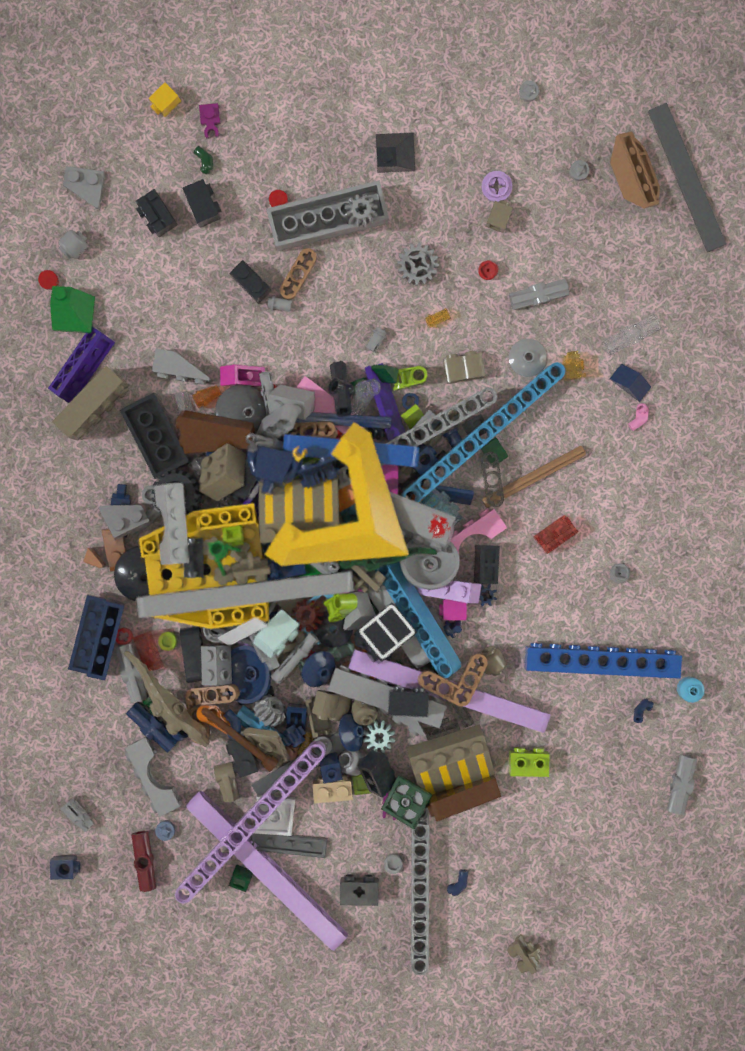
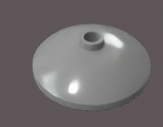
(444, 570)

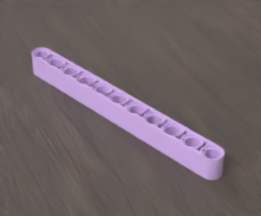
(480, 701)
(244, 828)
(270, 873)

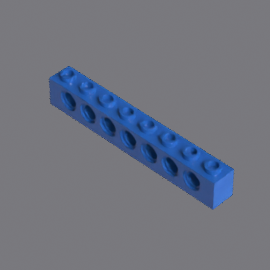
(670, 669)

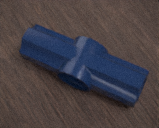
(151, 726)

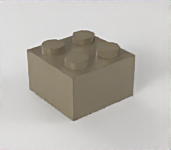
(222, 472)

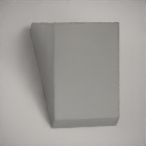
(362, 614)

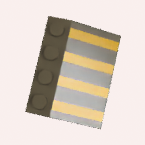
(301, 507)
(451, 760)

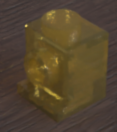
(573, 366)

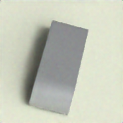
(279, 421)

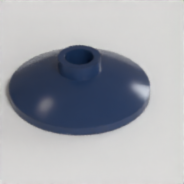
(318, 669)
(350, 733)

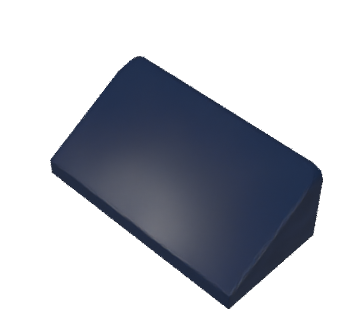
(457, 495)

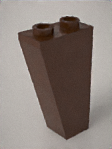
(210, 432)
(463, 798)

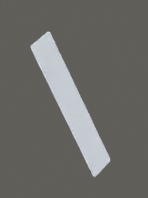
(242, 631)

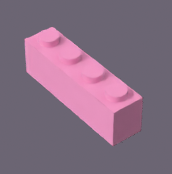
(323, 401)

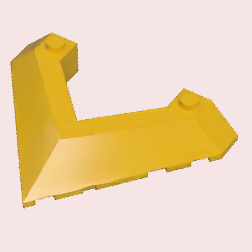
(378, 527)

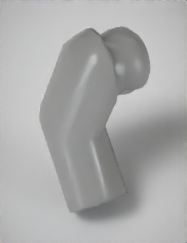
(326, 567)

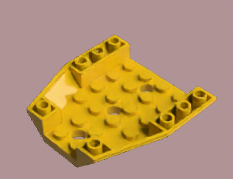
(206, 525)

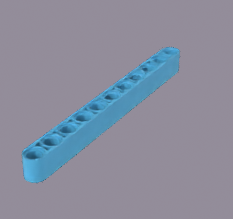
(491, 430)
(416, 613)

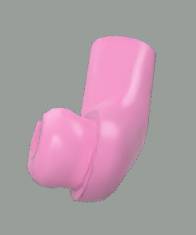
(641, 417)

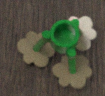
(217, 550)

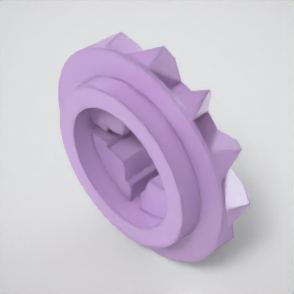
(502, 179)

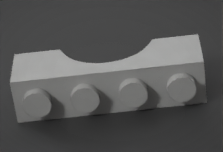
(175, 543)
(163, 797)

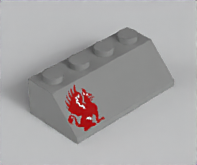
(423, 523)

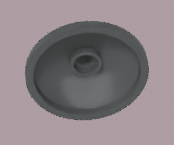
(237, 400)

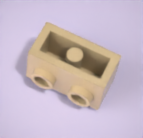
(332, 791)

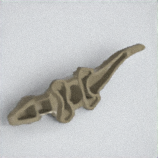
(168, 706)

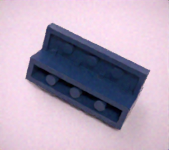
(96, 636)

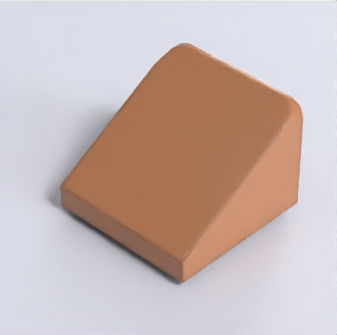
(93, 558)

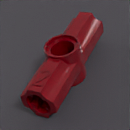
(141, 849)

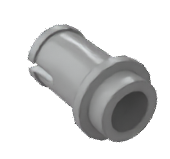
(279, 304)
(376, 340)

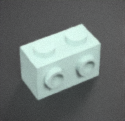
(276, 634)

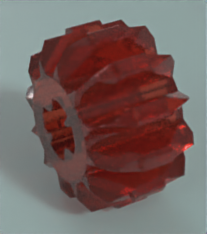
(306, 607)

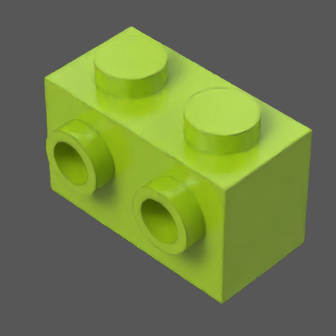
(529, 762)

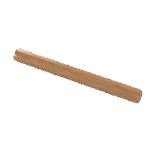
(538, 474)

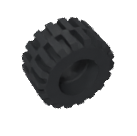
(194, 496)

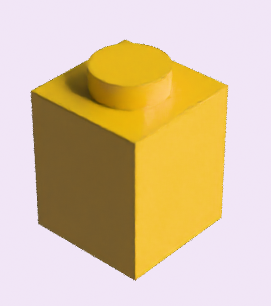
(164, 100)

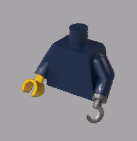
(273, 466)

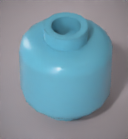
(692, 685)

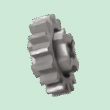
(409, 260)

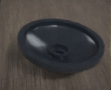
(128, 574)

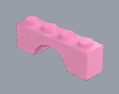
(488, 524)

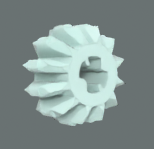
(372, 736)

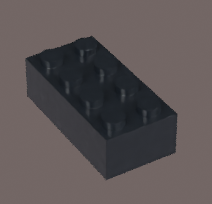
(155, 435)

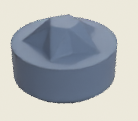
(165, 830)

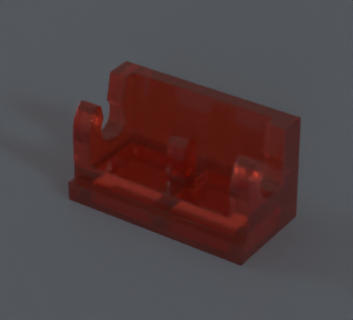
(555, 534)
(148, 651)

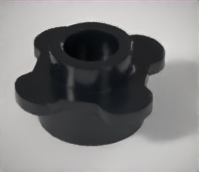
(376, 433)

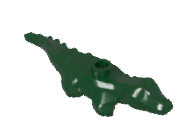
(374, 563)

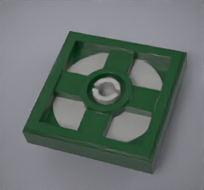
(406, 802)

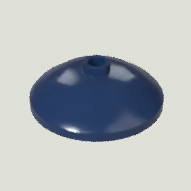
(243, 664)

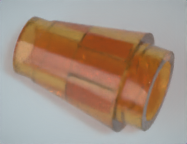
(206, 396)

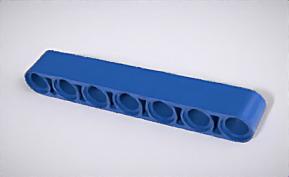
(323, 447)

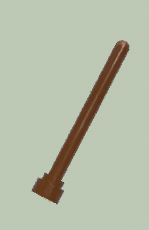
(269, 762)

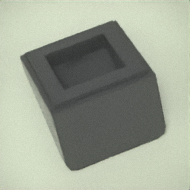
(470, 425)

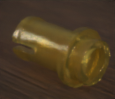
(437, 318)
(308, 740)

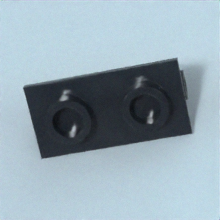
(195, 567)

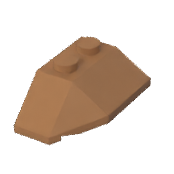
(634, 171)

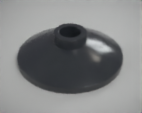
(329, 638)

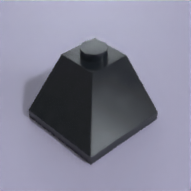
(395, 152)

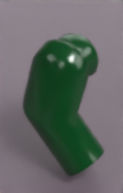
(206, 160)

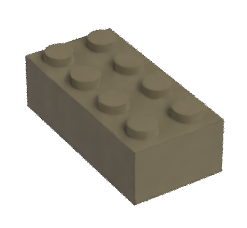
(91, 404)

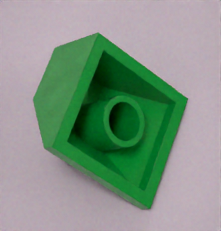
(71, 310)

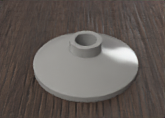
(521, 364)

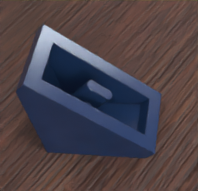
(631, 382)
(296, 715)

